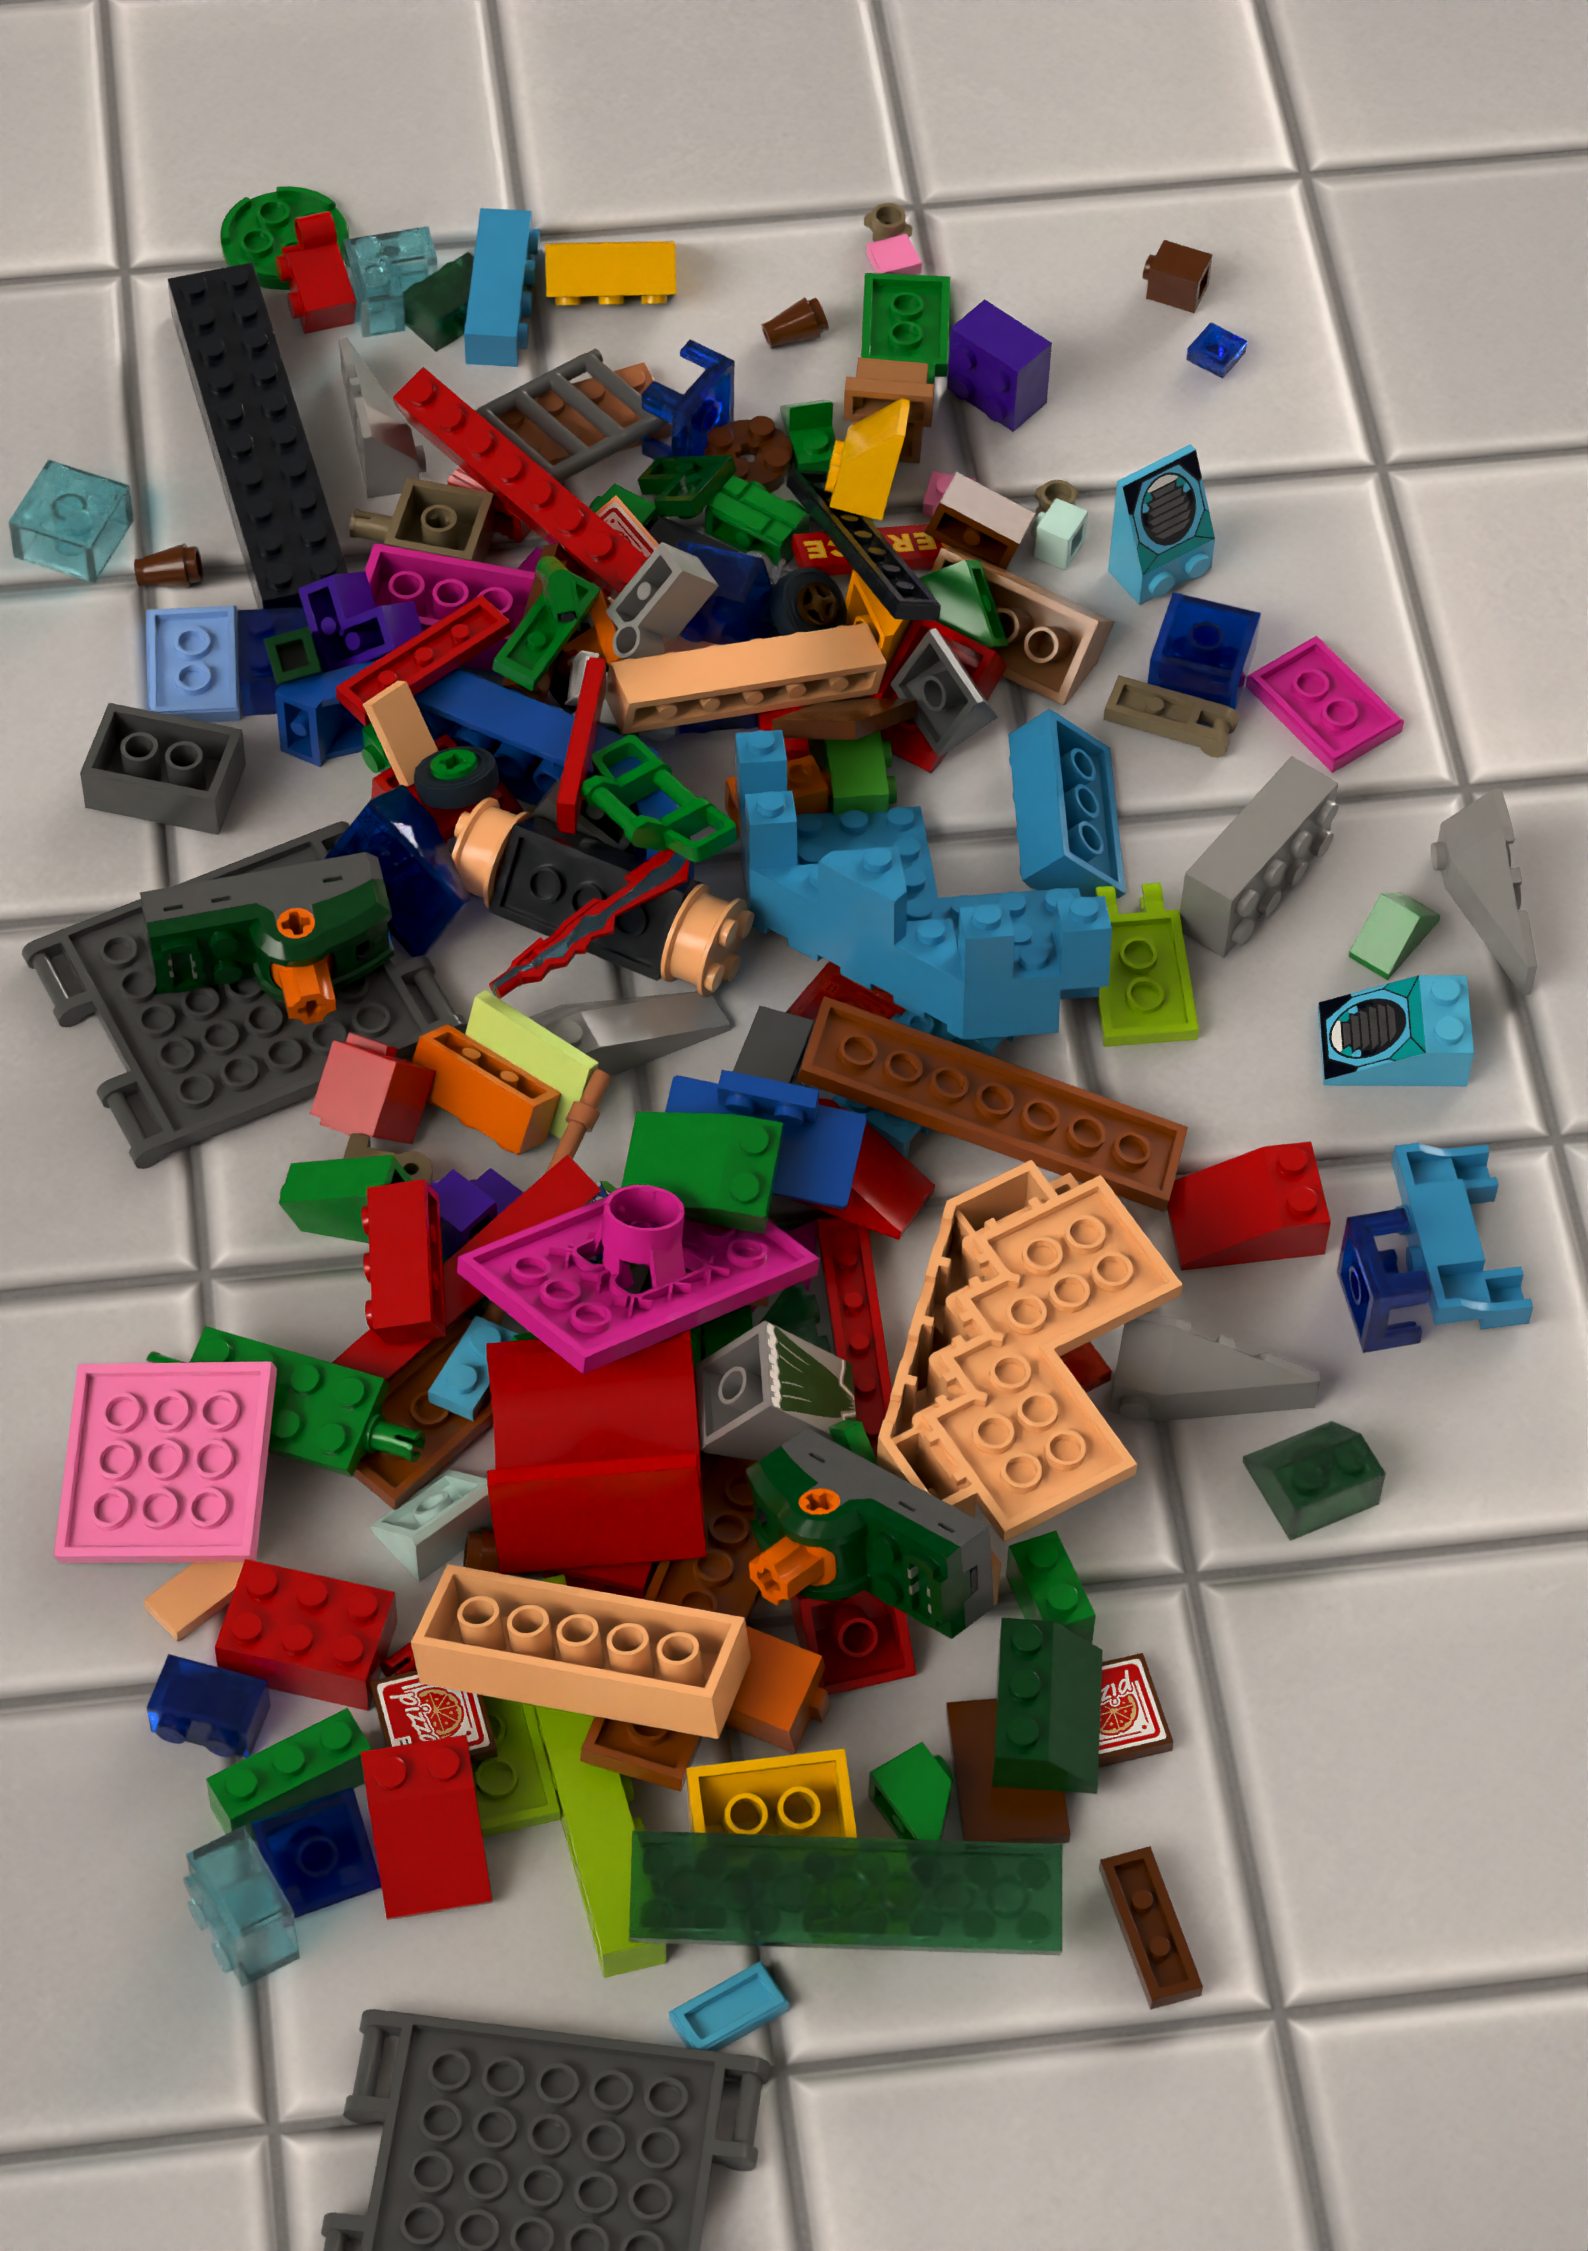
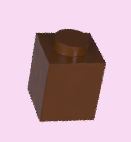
(1177, 276)

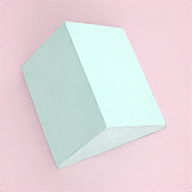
(435, 1522)

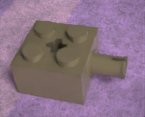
(433, 521)

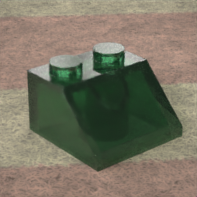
(1317, 1477)

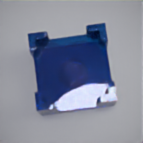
(700, 409)
(1374, 1282)

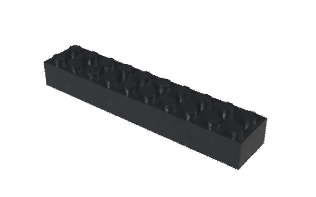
(255, 433)

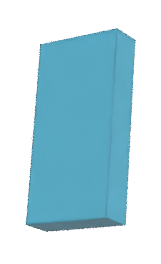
(729, 2010)

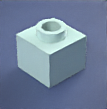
(1059, 533)

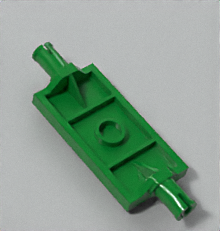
(319, 1408)

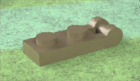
(1171, 715)

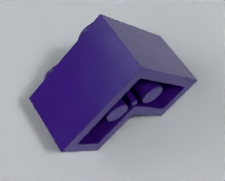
(349, 624)
(470, 1206)

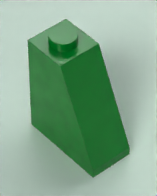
(329, 1194)

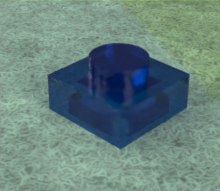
(1216, 350)

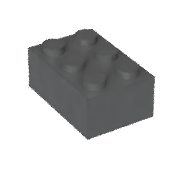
(163, 768)

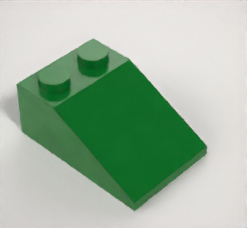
(711, 1161)

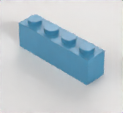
(499, 287)

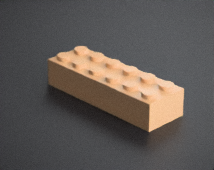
(582, 1651)

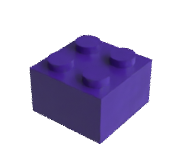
(998, 365)

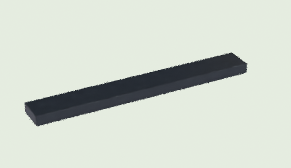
(865, 550)

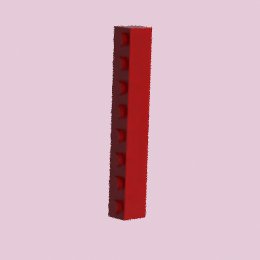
(518, 482)

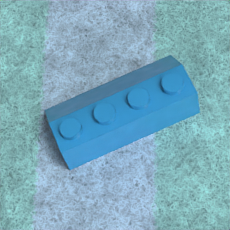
(1065, 807)

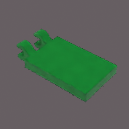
(907, 320)

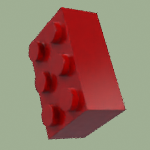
(307, 1633)

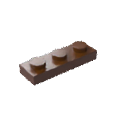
(1150, 1928)

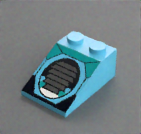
(1161, 527)
(1399, 1034)

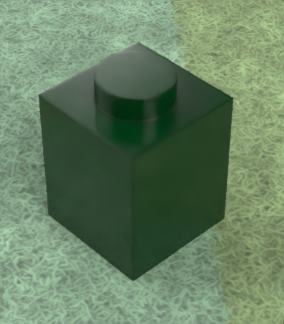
(293, 655)

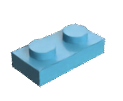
(464, 1379)

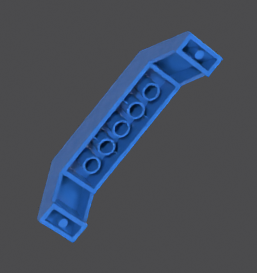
(519, 732)

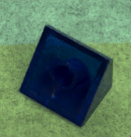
(318, 1852)

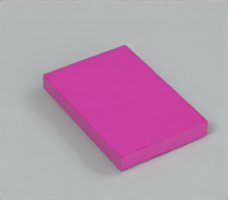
(1324, 704)

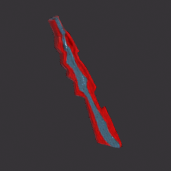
(593, 921)

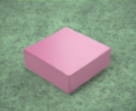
(894, 256)

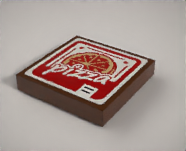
(424, 1712)
(1130, 1713)

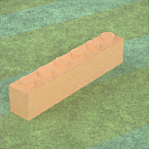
(744, 678)

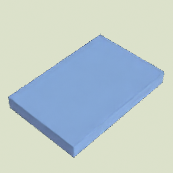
(193, 663)

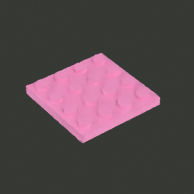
(166, 1462)

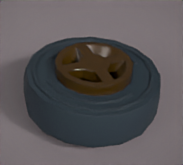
(806, 602)

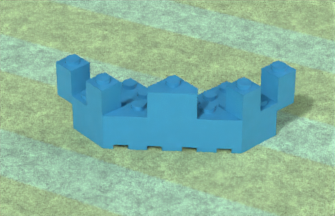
(869, 902)

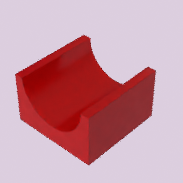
(596, 1459)

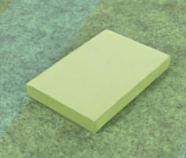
(533, 1050)

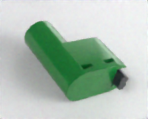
(558, 590)

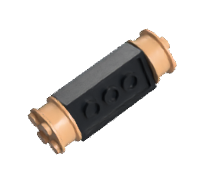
(546, 876)

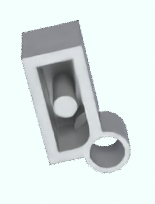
(659, 602)

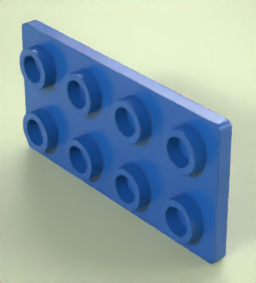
(818, 1140)

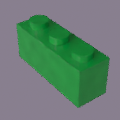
(290, 1772)

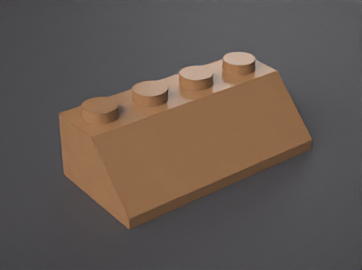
(1047, 635)

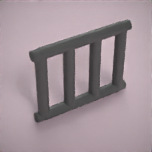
(558, 381)

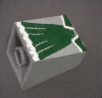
(767, 1391)

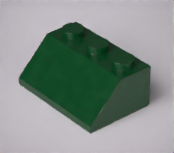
(1046, 1708)

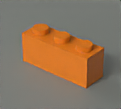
(486, 1090)

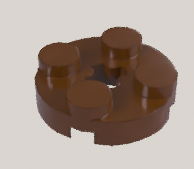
(756, 438)

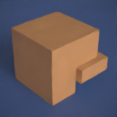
(884, 382)

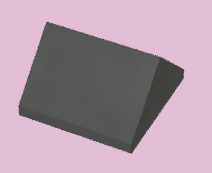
(947, 697)

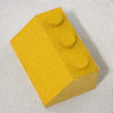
(610, 271)
(867, 461)
(773, 1796)

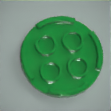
(263, 225)

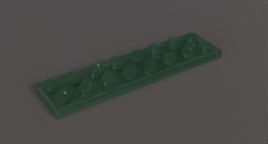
(845, 1893)

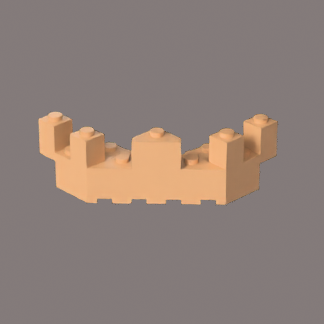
(981, 1385)

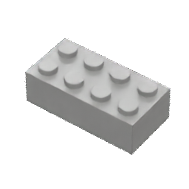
(1258, 857)

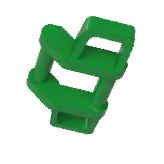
(653, 774)

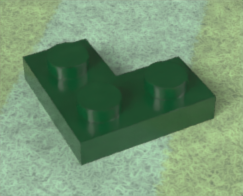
(685, 483)

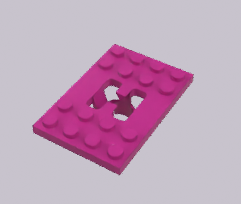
(583, 1306)

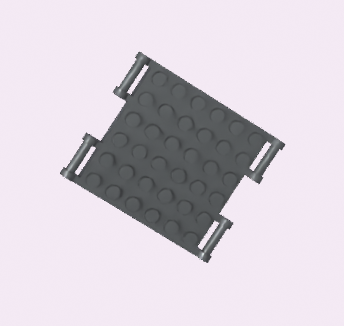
(220, 1049)
(541, 2139)

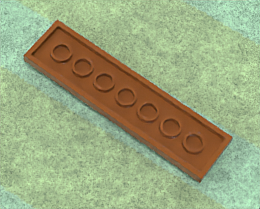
(992, 1103)
(706, 1583)

